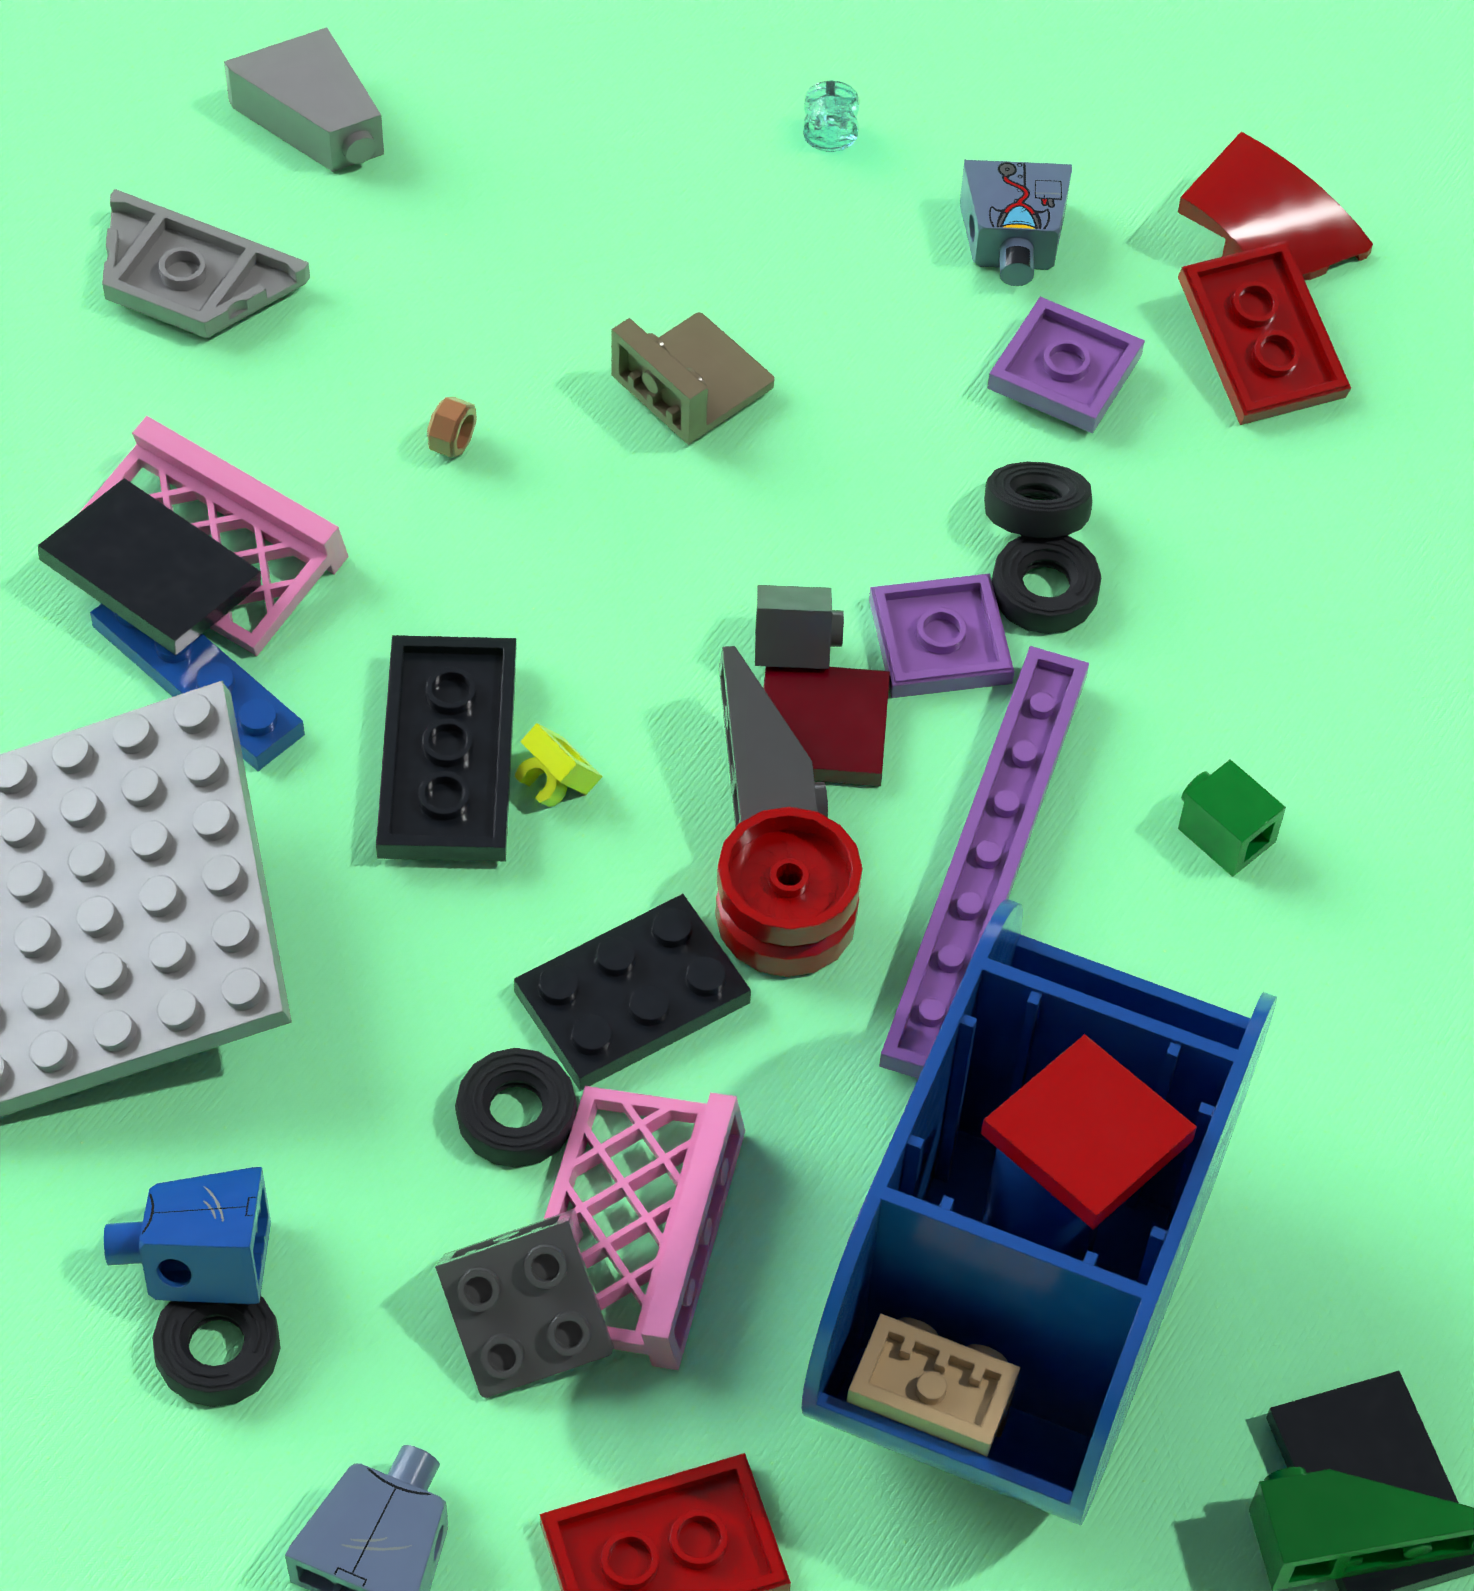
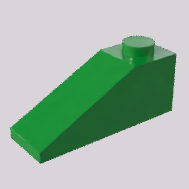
(1348, 1526)

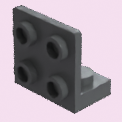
(524, 1304)

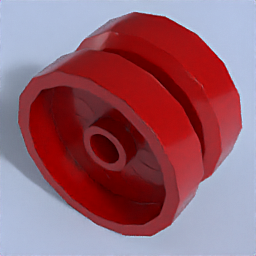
(788, 891)

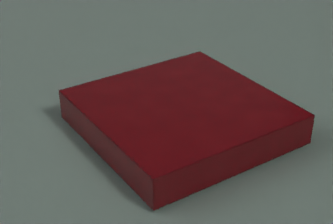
(836, 718)

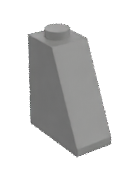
(308, 99)

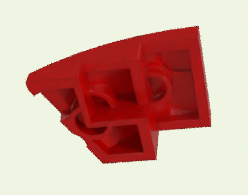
(1264, 199)

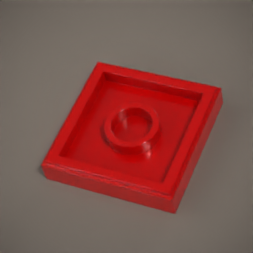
(1088, 1131)

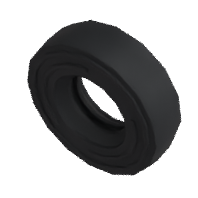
(1061, 513)
(1039, 612)
(507, 1144)
(219, 1383)

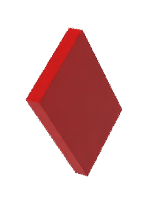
(1263, 332)
(669, 1535)

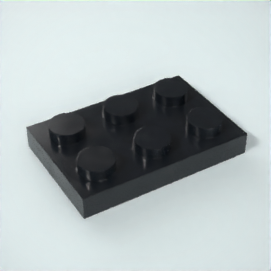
(631, 991)

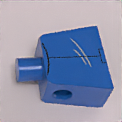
(199, 1238)

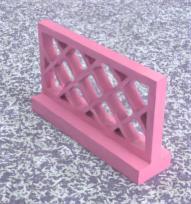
(244, 505)
(690, 1215)

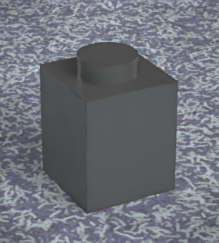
(796, 626)

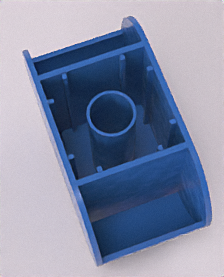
(997, 1258)

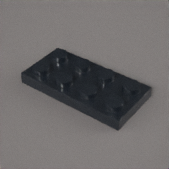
(447, 749)

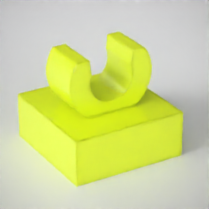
(559, 761)

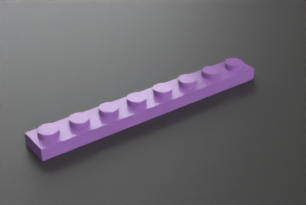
(987, 850)

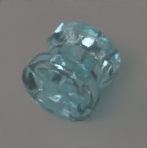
(831, 116)

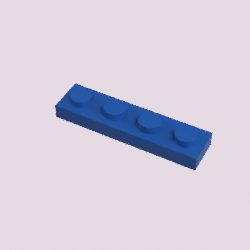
(262, 720)

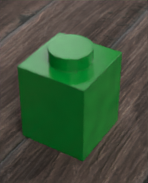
(1230, 816)

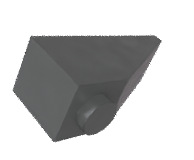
(763, 753)

